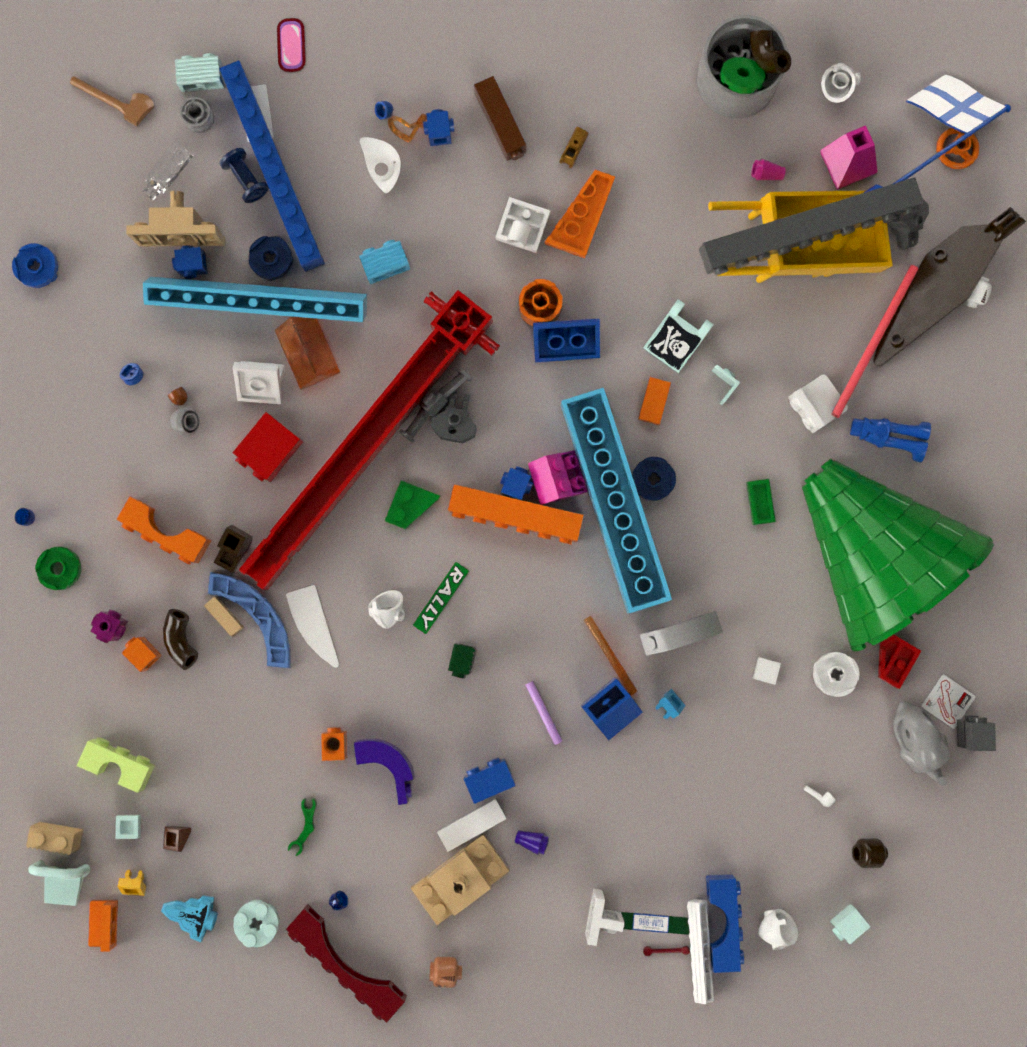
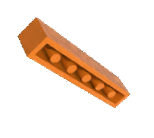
(515, 513)

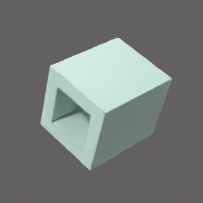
(849, 924)

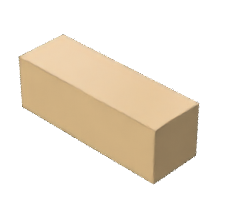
(224, 616)

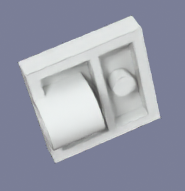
(522, 225)

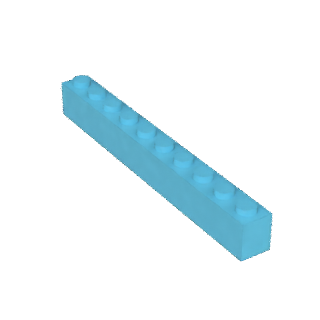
(255, 299)

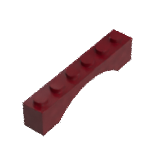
(378, 994)

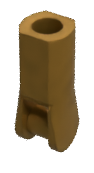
(574, 145)

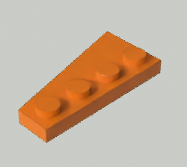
(580, 221)

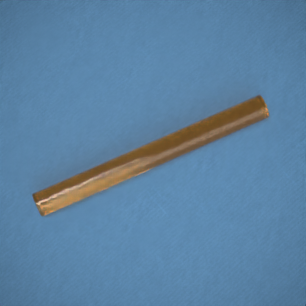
(610, 655)

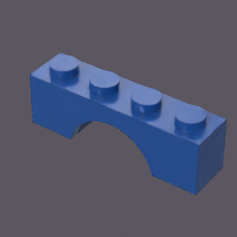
(726, 951)

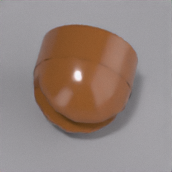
(178, 396)

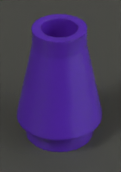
(532, 841)

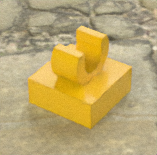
(132, 886)

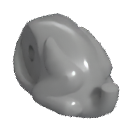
(920, 741)

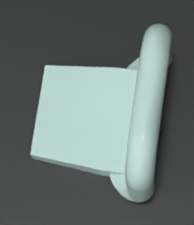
(61, 884)

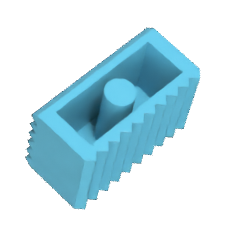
(384, 261)

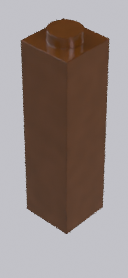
(500, 118)

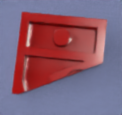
(896, 660)

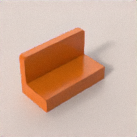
(103, 924)

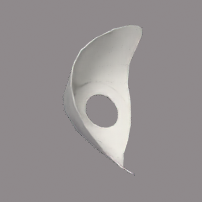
(377, 152)

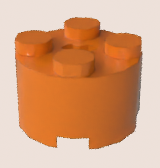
(540, 291)

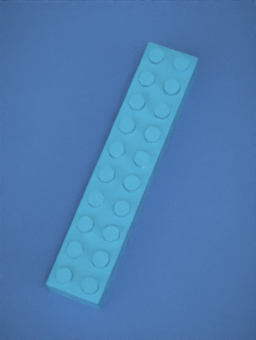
(615, 500)

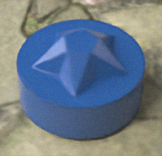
(131, 374)

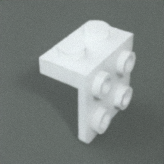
(816, 403)

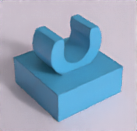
(671, 704)

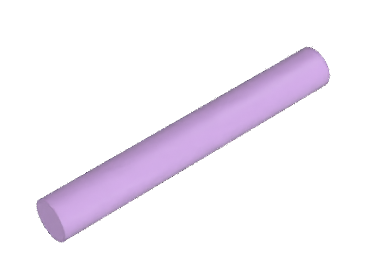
(543, 712)

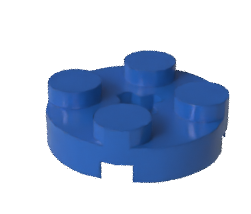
(25, 259)

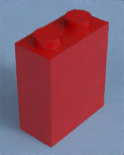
(267, 448)

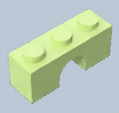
(134, 770)

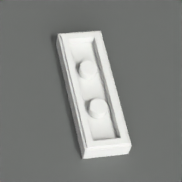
(471, 825)

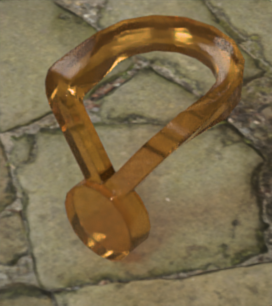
(419, 123)

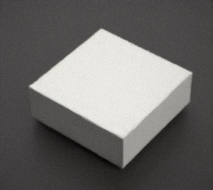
(766, 670)

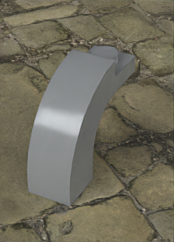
(681, 634)

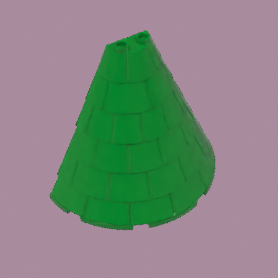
(886, 551)

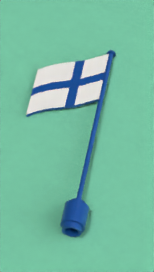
(957, 107)

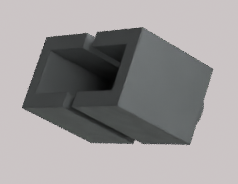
(976, 734)

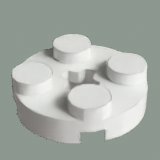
(847, 680)

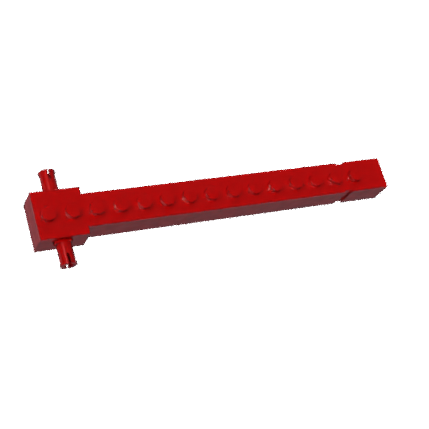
(455, 330)

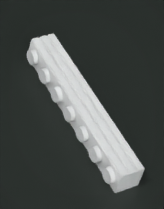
(700, 951)

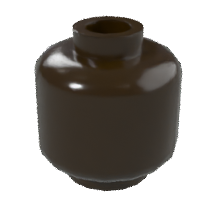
(869, 853)

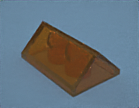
(306, 351)

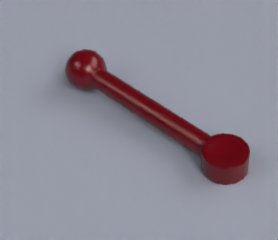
(648, 951)

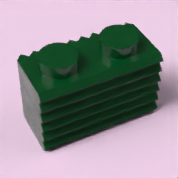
(461, 660)

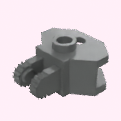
(907, 226)
(455, 419)

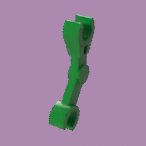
(308, 828)

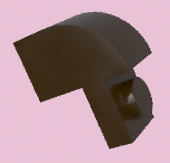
(232, 547)

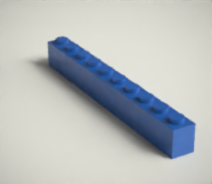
(272, 166)

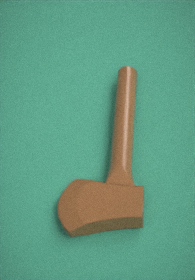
(133, 113)

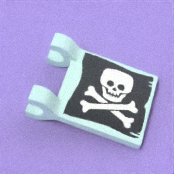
(676, 339)

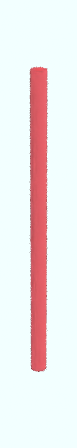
(874, 341)

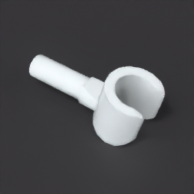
(826, 800)

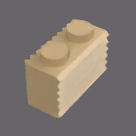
(54, 838)

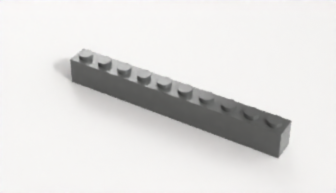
(811, 226)

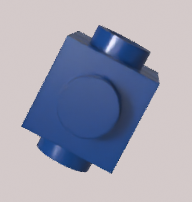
(438, 127)
(190, 261)
(516, 483)

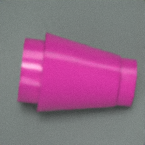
(767, 170)

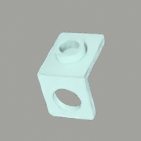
(728, 377)

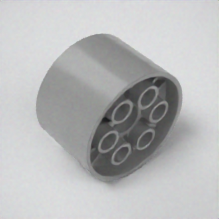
(727, 38)

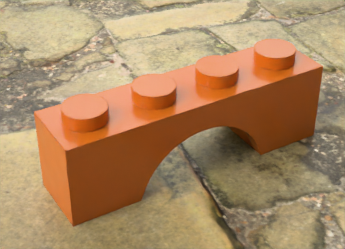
(140, 517)

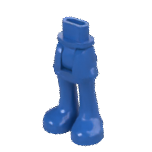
(878, 433)

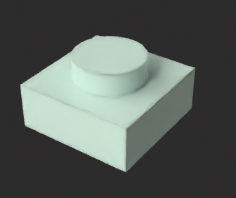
(128, 826)

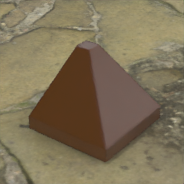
(175, 838)

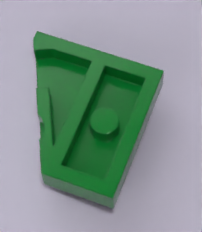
(409, 504)

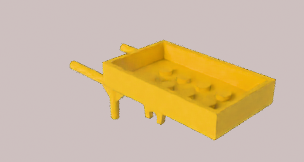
(854, 253)

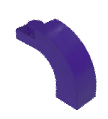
(391, 757)

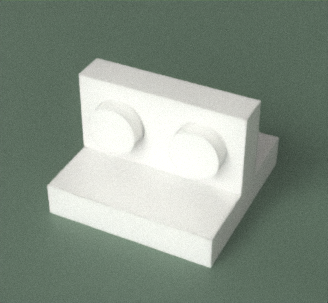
(258, 382)
(599, 918)

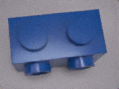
(489, 780)

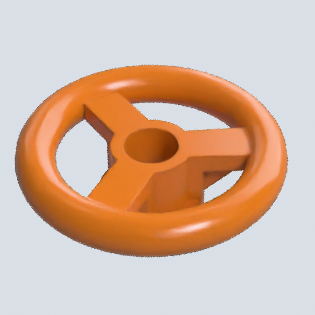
(965, 145)

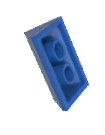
(566, 340)

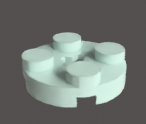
(250, 935)

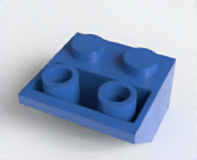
(611, 708)

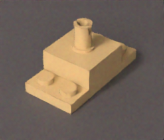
(175, 227)
(460, 880)

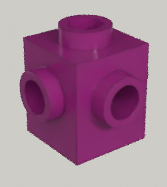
(115, 623)

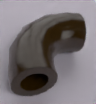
(766, 56)
(175, 639)

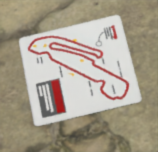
(948, 701)

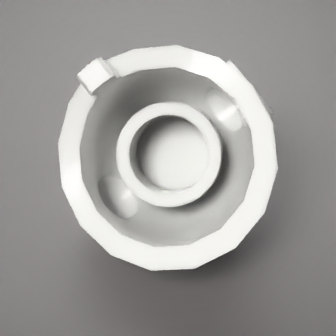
(839, 82)
(387, 608)
(778, 929)

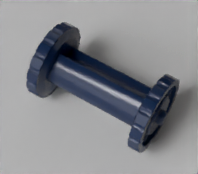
(234, 161)

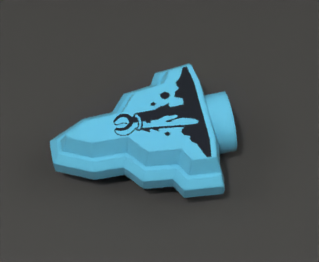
(193, 915)

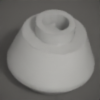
(185, 421)

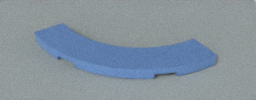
(260, 610)

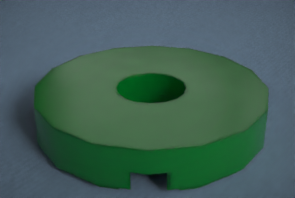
(739, 66)
(70, 573)

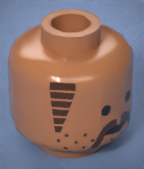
(445, 972)

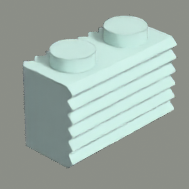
(199, 73)

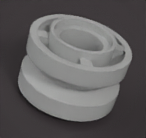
(190, 107)

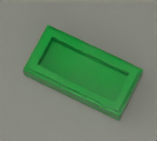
(760, 502)

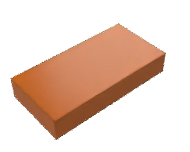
(654, 401)

